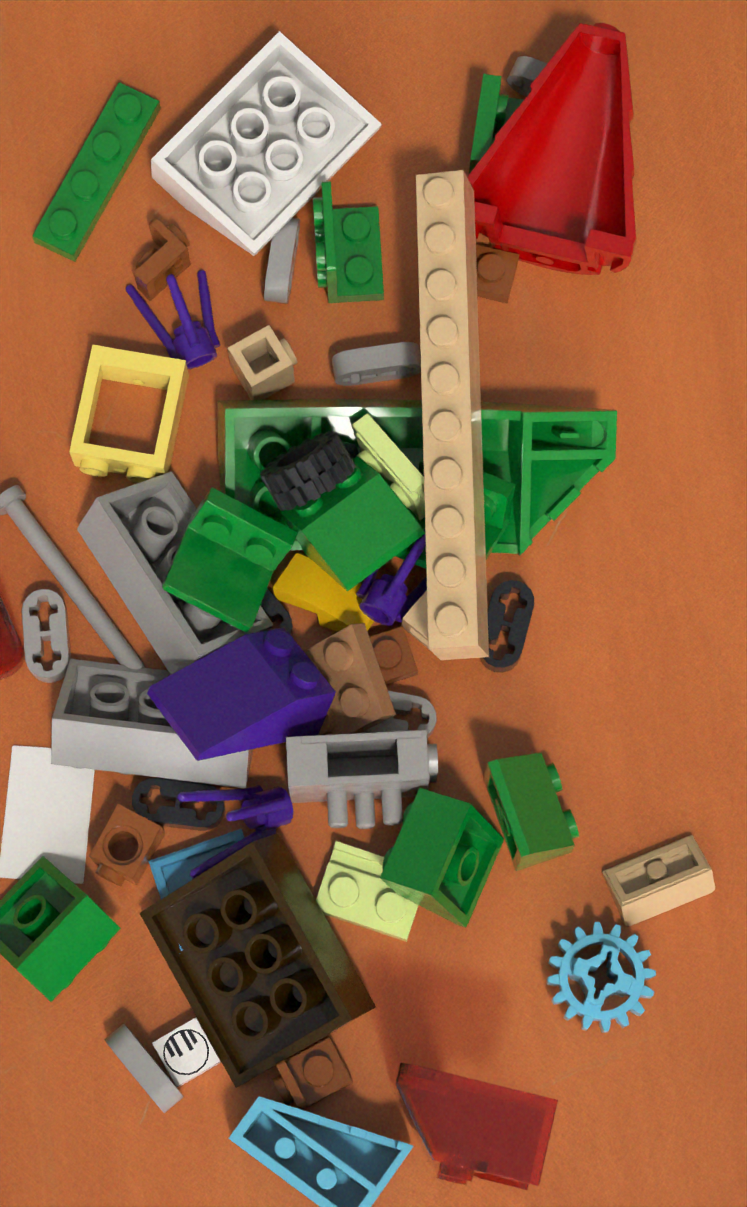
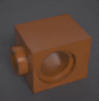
(120, 825)

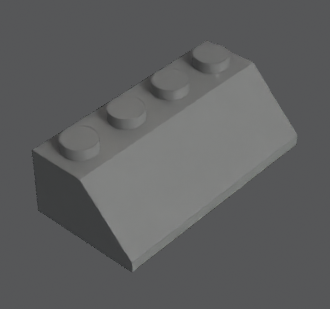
(134, 542)
(114, 726)

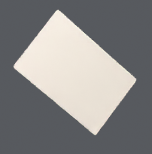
(45, 814)

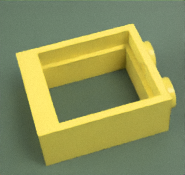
(134, 369)

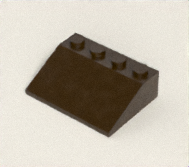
(257, 959)

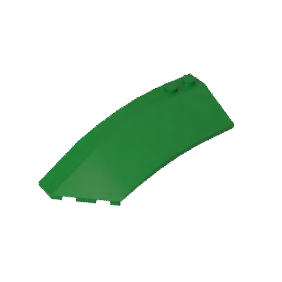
(537, 447)

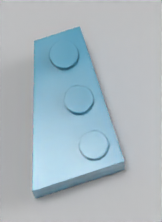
(319, 1155)

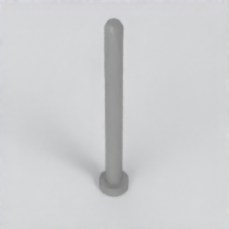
(12, 504)

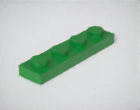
(96, 172)

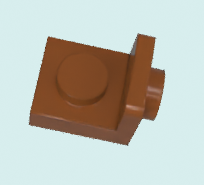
(158, 264)
(495, 273)
(394, 655)
(311, 1075)

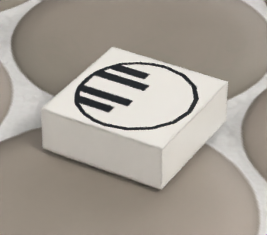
(186, 1052)

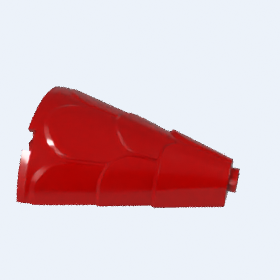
(564, 162)

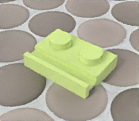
(391, 464)
(358, 895)

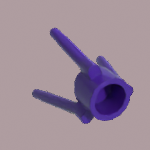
(191, 341)
(385, 597)
(260, 811)

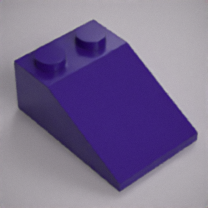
(245, 696)

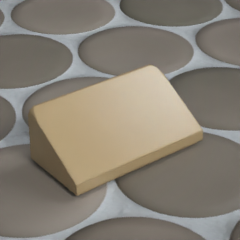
(659, 880)

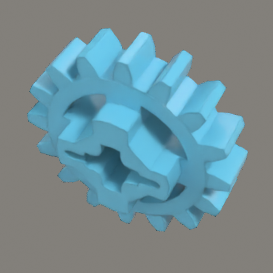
(622, 984)

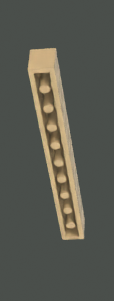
(451, 417)

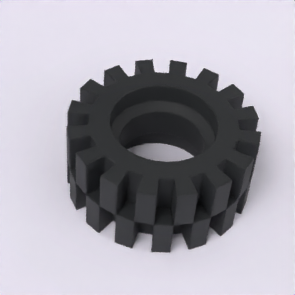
(308, 470)

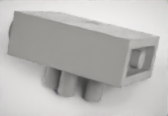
(360, 770)

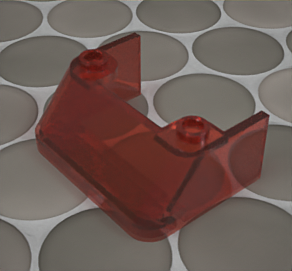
(476, 1126)

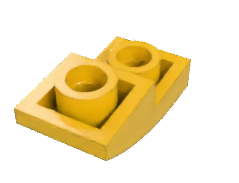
(314, 590)

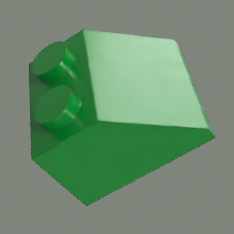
(354, 526)
(529, 809)
(442, 856)
(51, 928)

